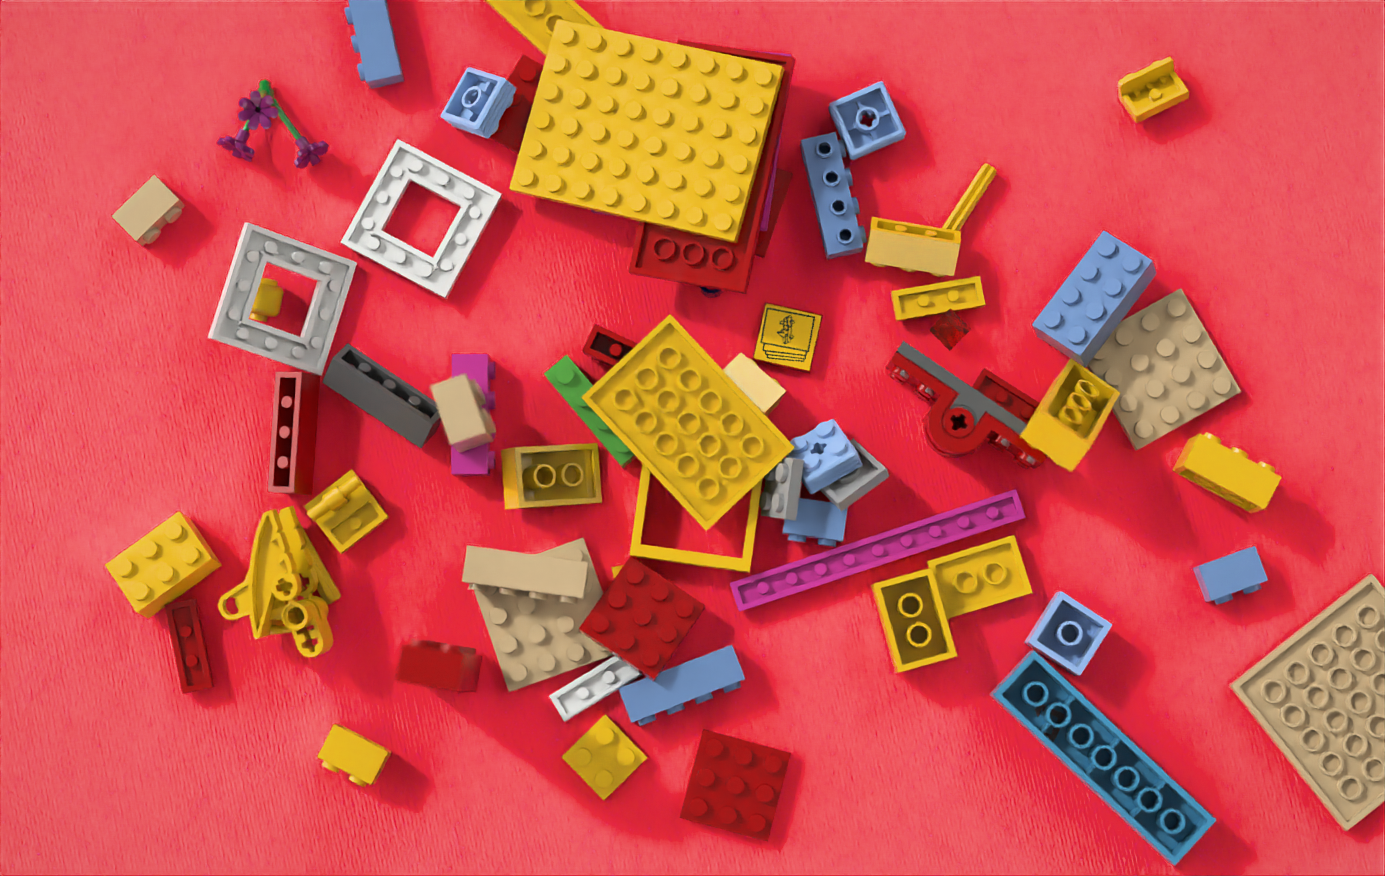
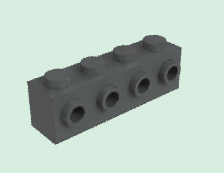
(383, 395)

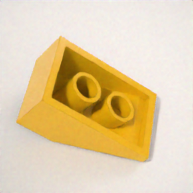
(551, 476)

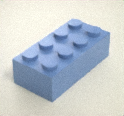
(1094, 298)

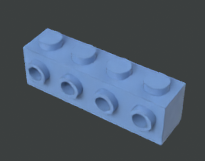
(831, 195)

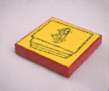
(787, 337)

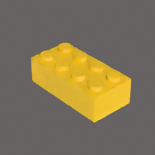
(1070, 415)

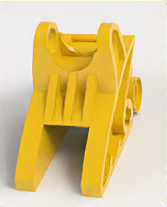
(275, 582)

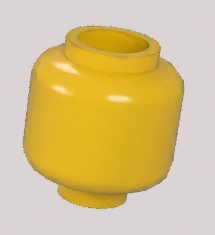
(267, 300)

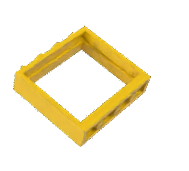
(688, 557)

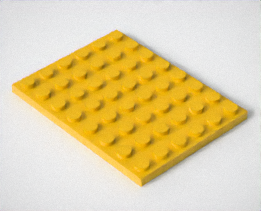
(647, 130)

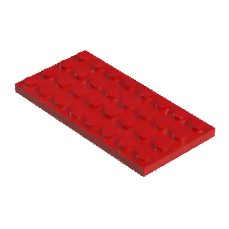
(709, 261)

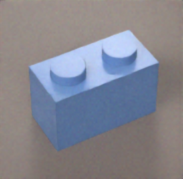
(817, 521)
(1230, 574)

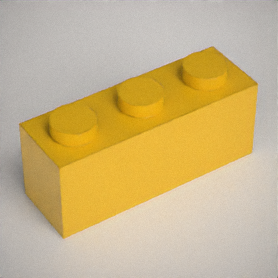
(912, 247)

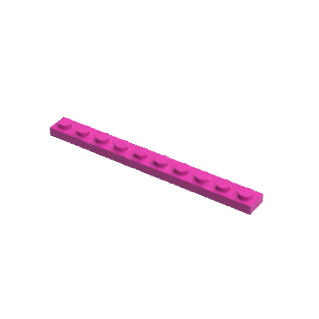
(877, 550)

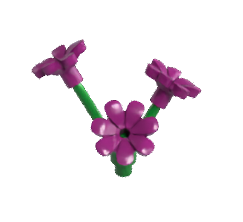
(258, 111)

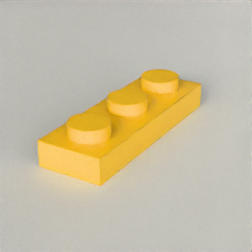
(937, 298)

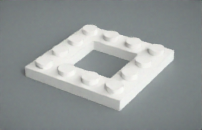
(406, 165)
(232, 321)

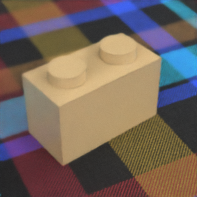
(149, 211)

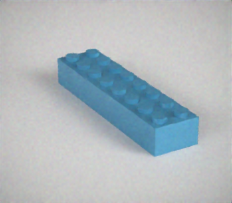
(1103, 758)

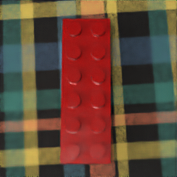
(438, 666)

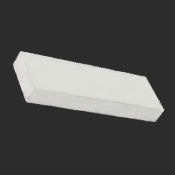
(593, 687)

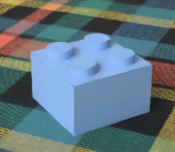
(1068, 633)

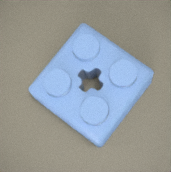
(479, 102)
(874, 103)
(825, 454)

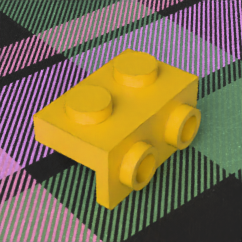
(1152, 90)

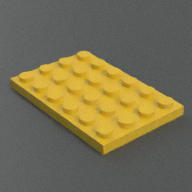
(687, 422)

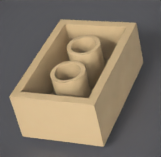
(462, 414)

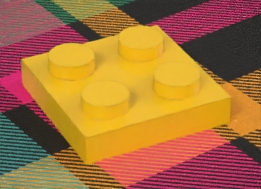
(604, 757)

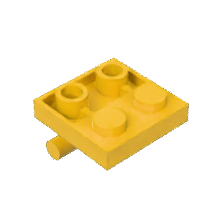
(346, 511)

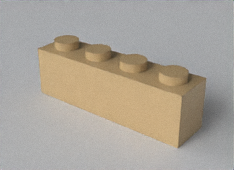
(525, 572)

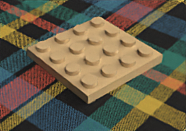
(1162, 369)
(538, 635)

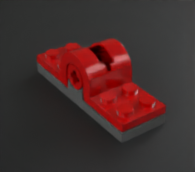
(959, 401)

